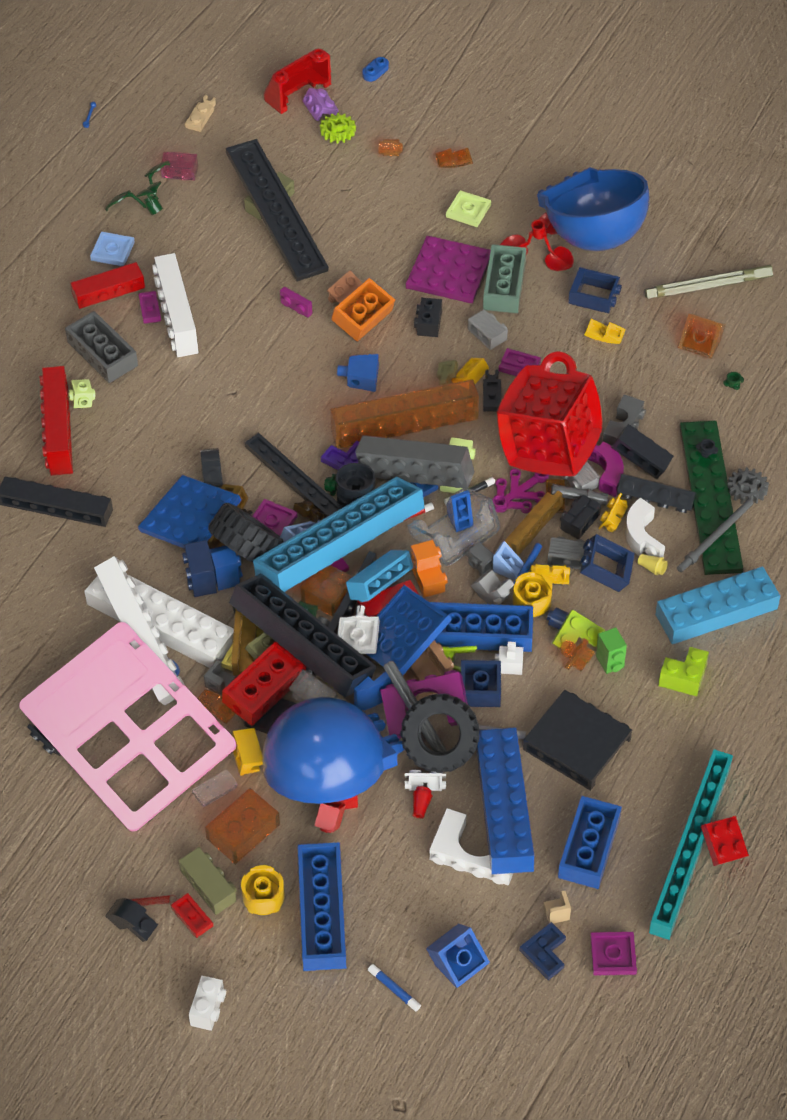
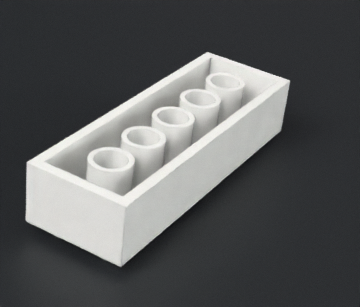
(175, 305)

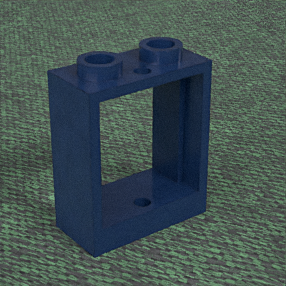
(596, 279)
(613, 551)

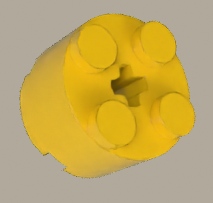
(533, 591)
(262, 890)

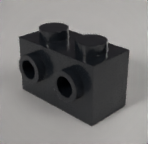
(429, 317)

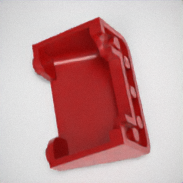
(309, 69)

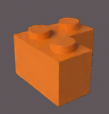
(428, 568)

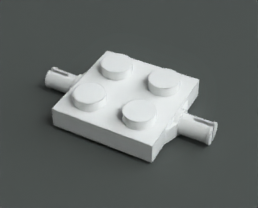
(360, 631)

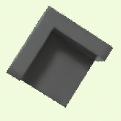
(217, 679)

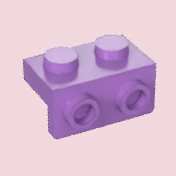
(319, 103)

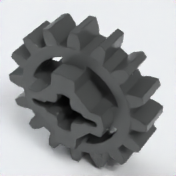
(748, 485)

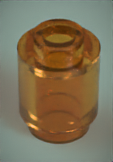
(390, 147)

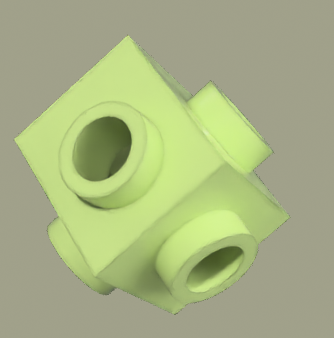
(81, 393)

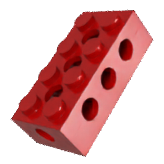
(262, 683)

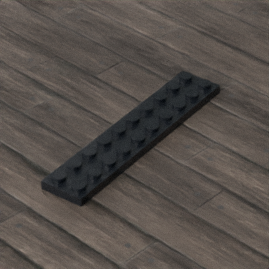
(277, 210)

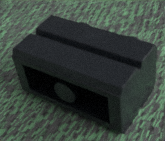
(580, 516)

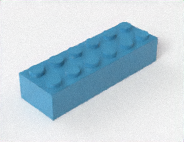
(717, 605)

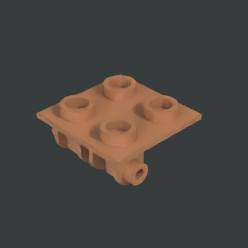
(343, 287)

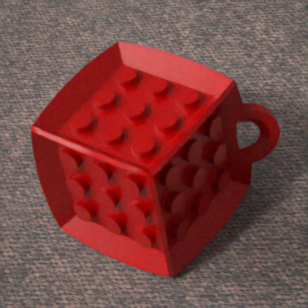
(550, 418)

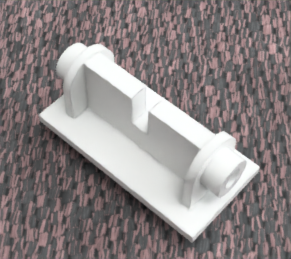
(433, 780)

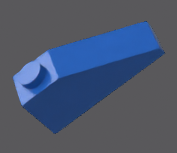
(460, 511)

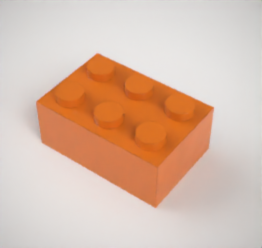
(363, 309)

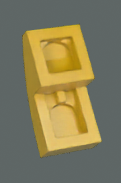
(601, 332)

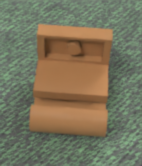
(429, 663)

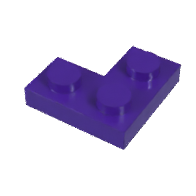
(337, 458)

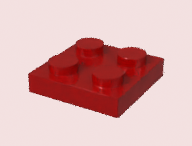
(724, 840)

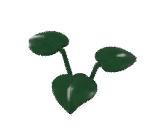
(151, 201)

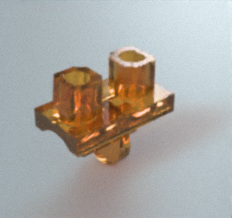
(578, 655)

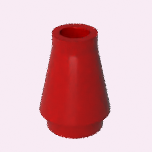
(421, 800)

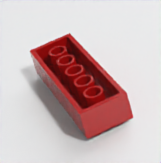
(56, 421)

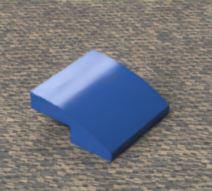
(368, 692)

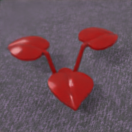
(557, 260)

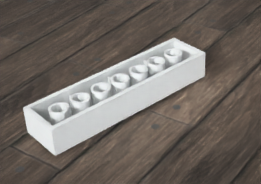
(178, 624)

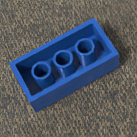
(589, 842)

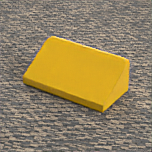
(473, 369)

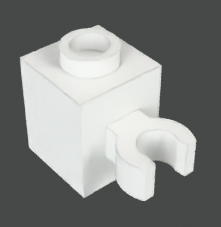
(511, 659)

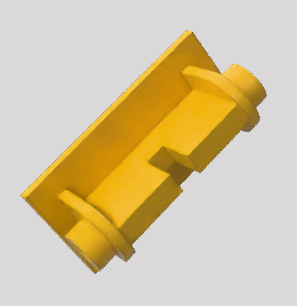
(615, 507)
(556, 574)

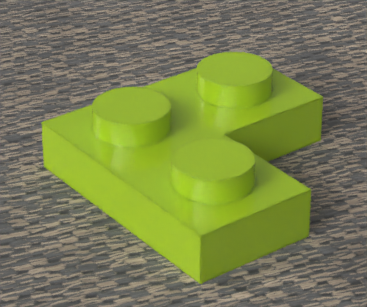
(577, 627)

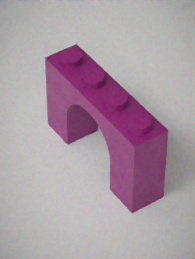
(396, 709)

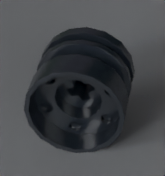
(354, 482)

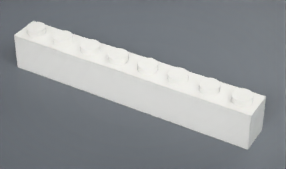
(130, 611)

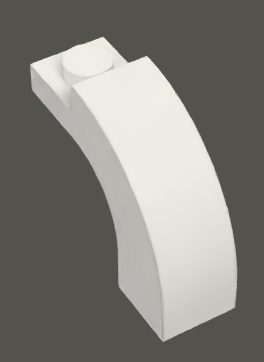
(638, 539)

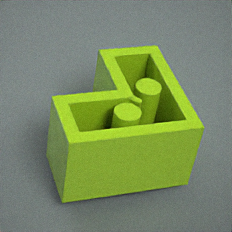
(686, 675)

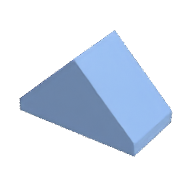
(506, 562)

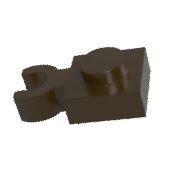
(308, 509)

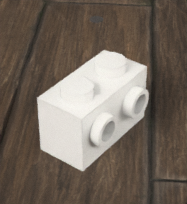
(207, 1002)

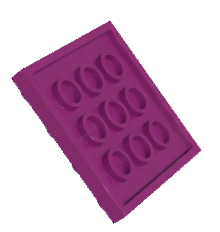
(449, 269)

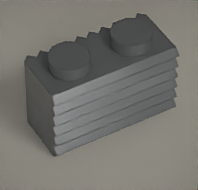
(565, 552)

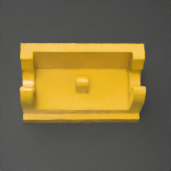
(247, 751)

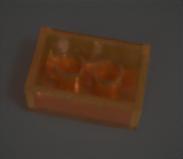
(242, 825)

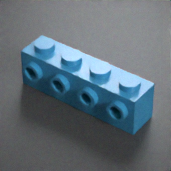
(379, 575)

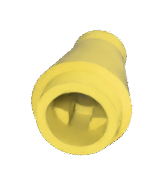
(654, 564)

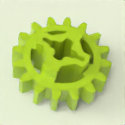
(337, 128)

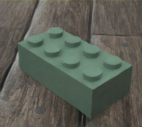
(504, 278)

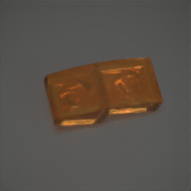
(447, 159)
(214, 704)

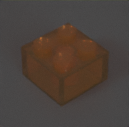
(326, 589)

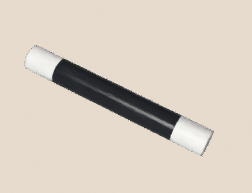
(478, 487)

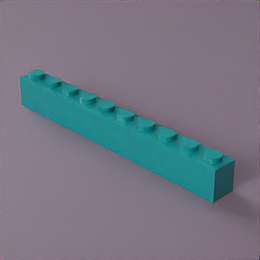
(690, 845)

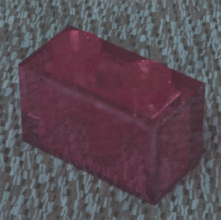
(182, 166)

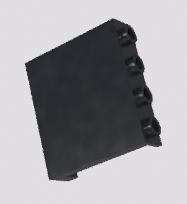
(576, 739)

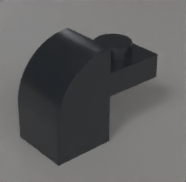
(211, 466)
(131, 915)

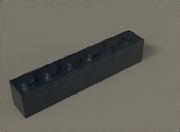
(55, 501)

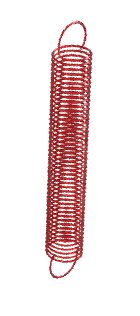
(153, 900)

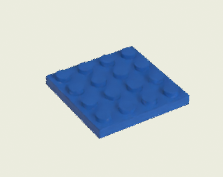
(186, 512)
(407, 629)

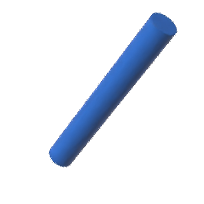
(530, 560)

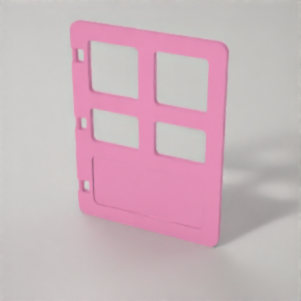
(97, 691)

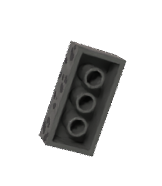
(101, 346)

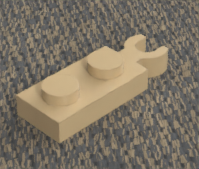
(200, 114)

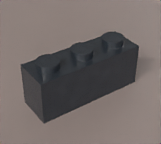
(642, 451)

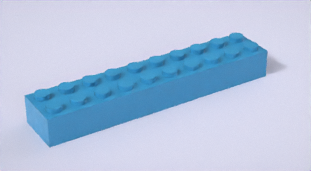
(340, 533)

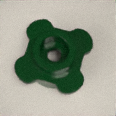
(733, 380)
(330, 485)

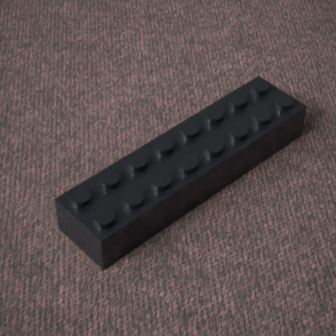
(301, 634)

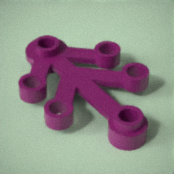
(517, 492)

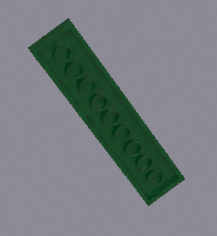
(712, 500)

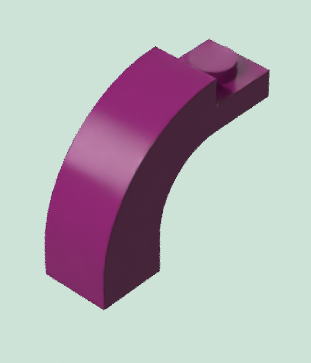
(612, 465)

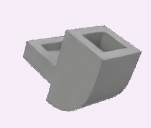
(491, 588)

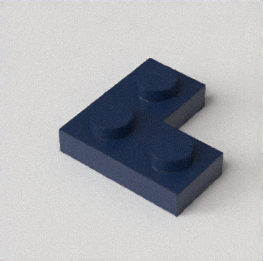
(539, 950)

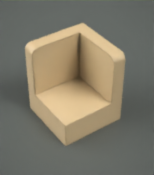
(558, 909)

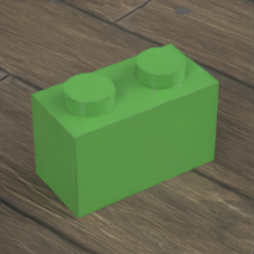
(611, 650)

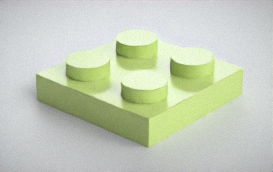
(468, 208)

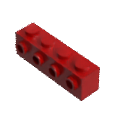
(107, 285)

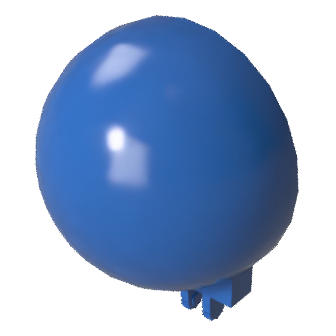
(597, 207)
(326, 751)

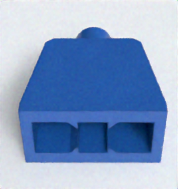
(361, 371)

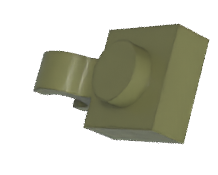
(447, 371)

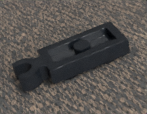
(491, 392)

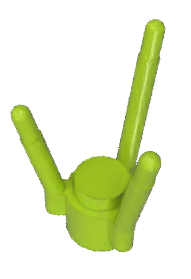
(450, 652)

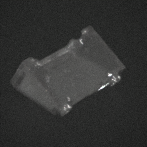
(455, 544)

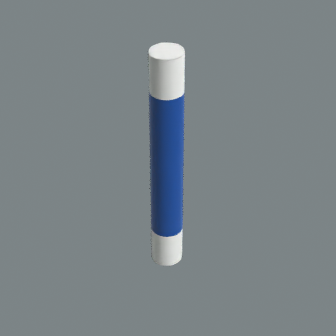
(396, 989)

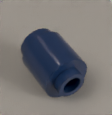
(556, 617)

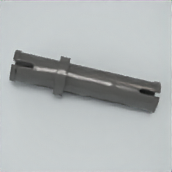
(575, 493)

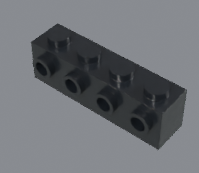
(657, 492)

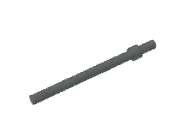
(693, 556)

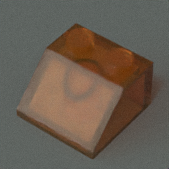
(701, 335)

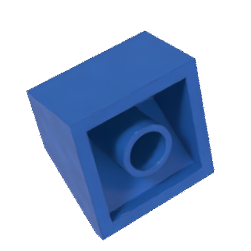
(458, 954)

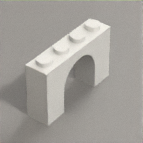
(448, 851)

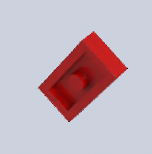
(192, 915)

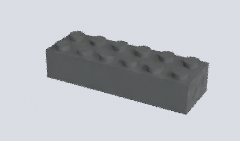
(417, 461)

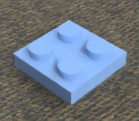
(112, 249)

